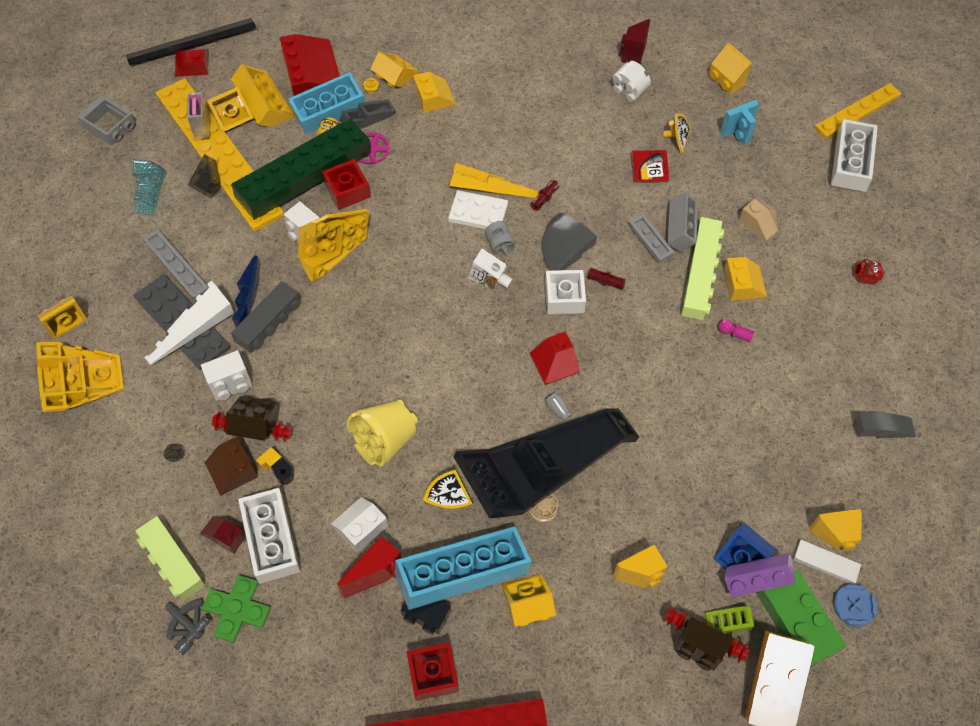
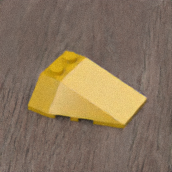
(75, 375)

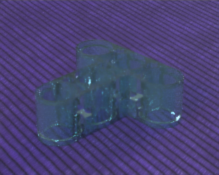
(148, 178)

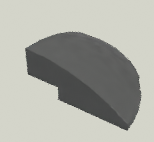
(565, 242)

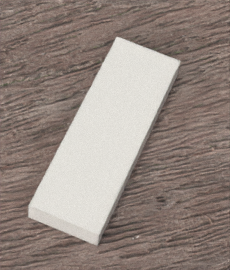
(827, 562)

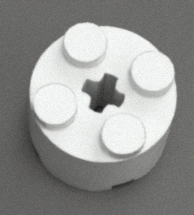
(631, 80)

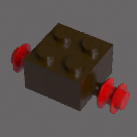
(252, 419)
(704, 642)

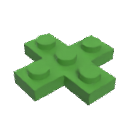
(236, 609)

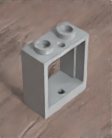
(101, 107)

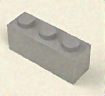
(682, 222)

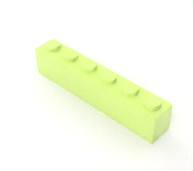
(702, 268)

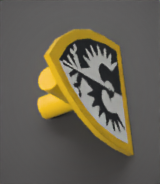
(680, 129)

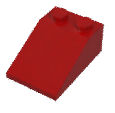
(371, 570)

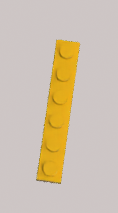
(858, 110)

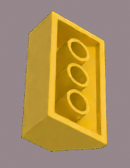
(262, 96)

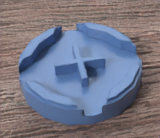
(855, 605)

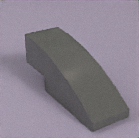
(369, 113)
(884, 425)

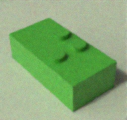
(802, 617)

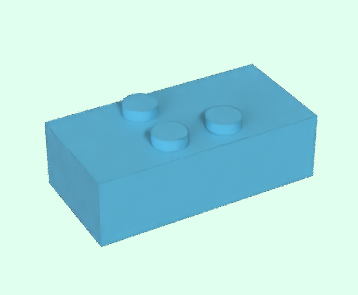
(326, 101)

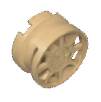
(545, 510)

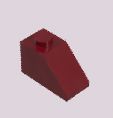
(224, 534)

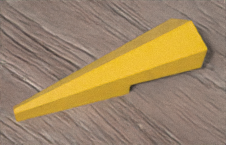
(476, 179)

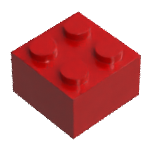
(346, 184)
(432, 671)

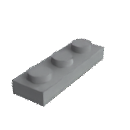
(651, 238)

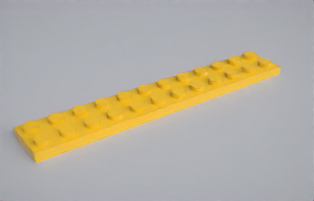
(219, 147)

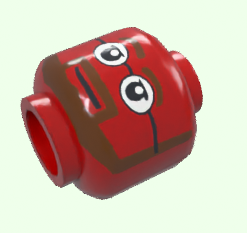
(868, 271)

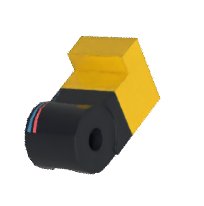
(277, 465)

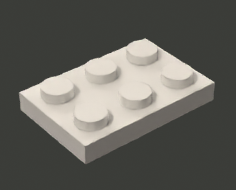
(477, 209)

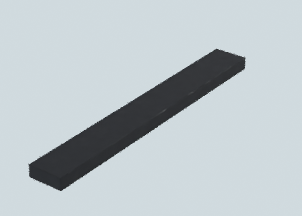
(190, 41)

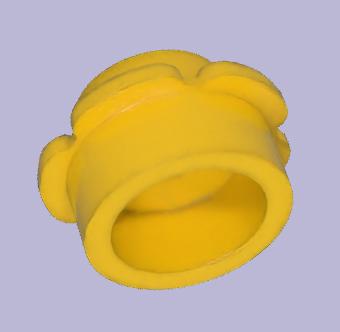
(371, 85)

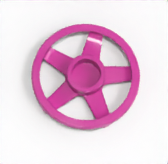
(374, 148)

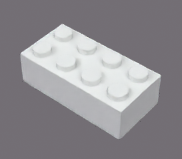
(854, 155)
(269, 536)

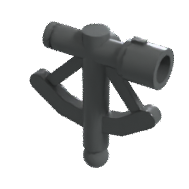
(194, 629)

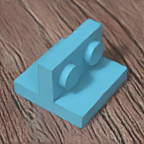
(740, 121)

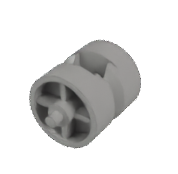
(500, 238)

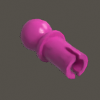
(726, 326)

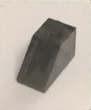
(206, 177)

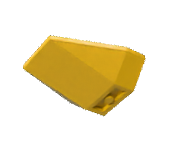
(329, 240)

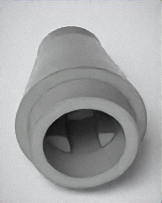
(558, 406)

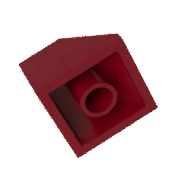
(634, 42)

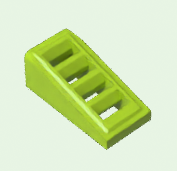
(745, 610)

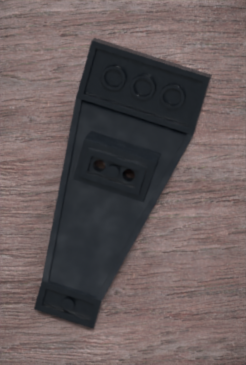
(529, 469)

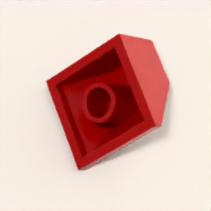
(191, 62)
(555, 358)

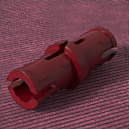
(544, 195)
(606, 278)

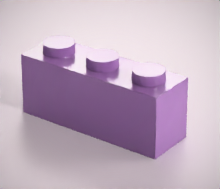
(760, 575)

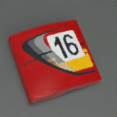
(650, 166)

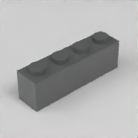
(266, 317)

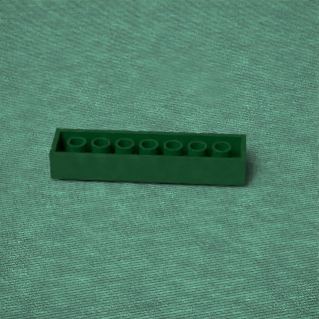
(300, 168)

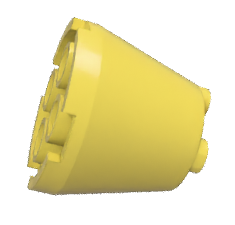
(382, 431)

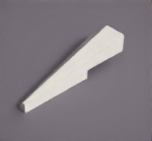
(205, 313)

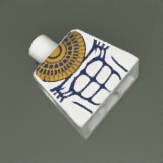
(489, 271)

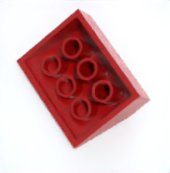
(308, 61)

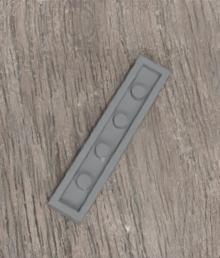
(175, 264)

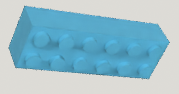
(462, 567)

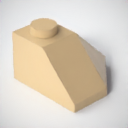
(760, 218)

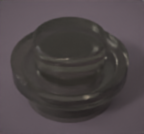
(173, 452)

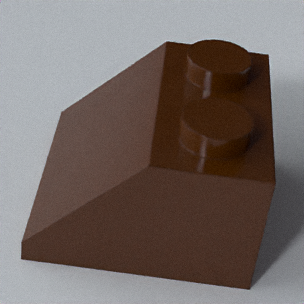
(230, 466)

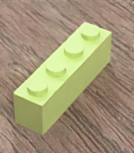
(169, 558)

